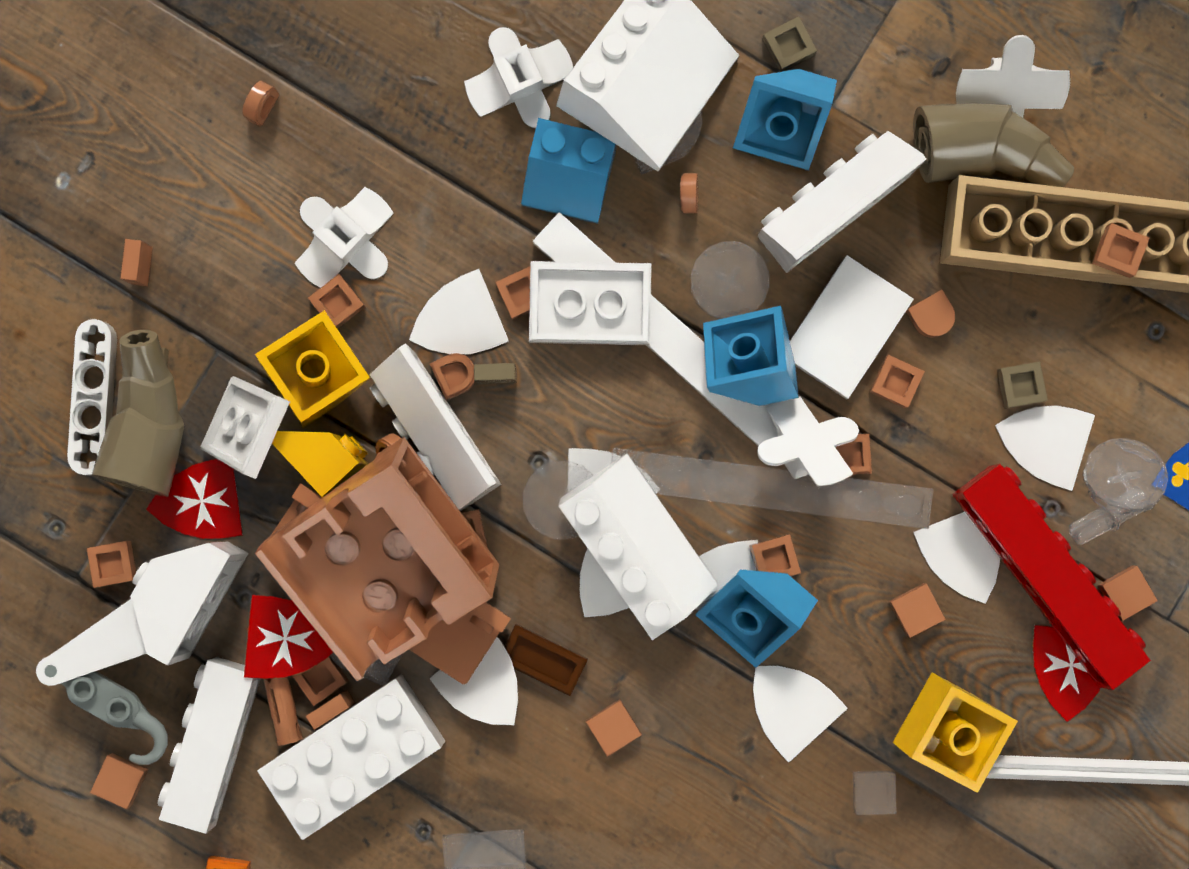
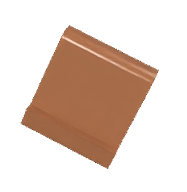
(381, 560)

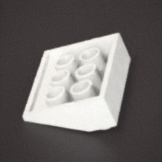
(648, 76)

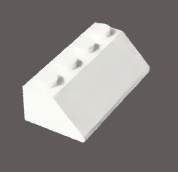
(839, 199)
(433, 427)
(638, 546)

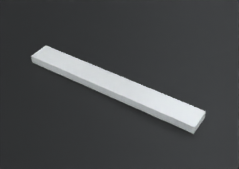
(668, 335)

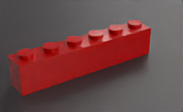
(1052, 576)

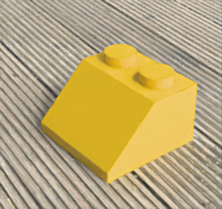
(313, 368)
(321, 457)
(954, 732)

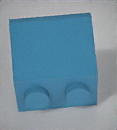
(568, 171)

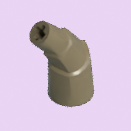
(985, 140)
(147, 429)

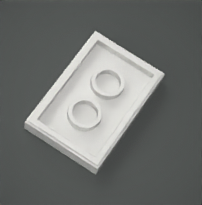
(590, 303)
(847, 326)
(244, 426)

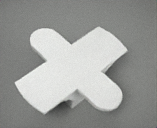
(518, 76)
(1015, 81)
(343, 237)
(806, 444)

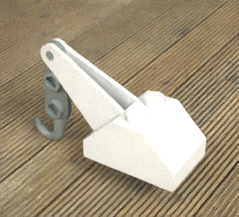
(162, 619)

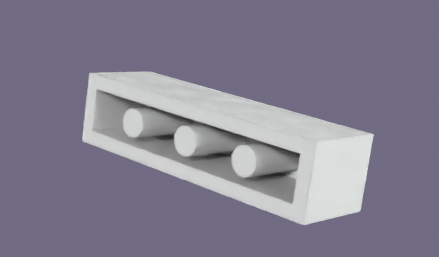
(209, 745)

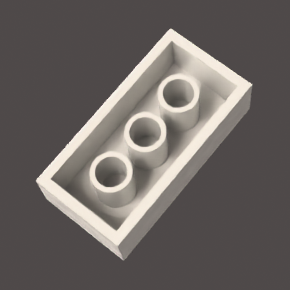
(351, 757)

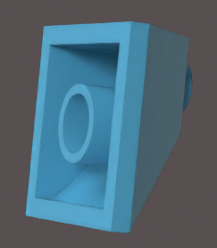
(786, 116)
(750, 357)
(757, 612)

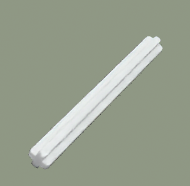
(1090, 770)

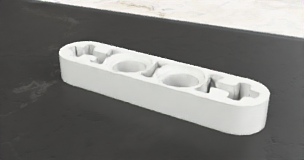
(84, 397)

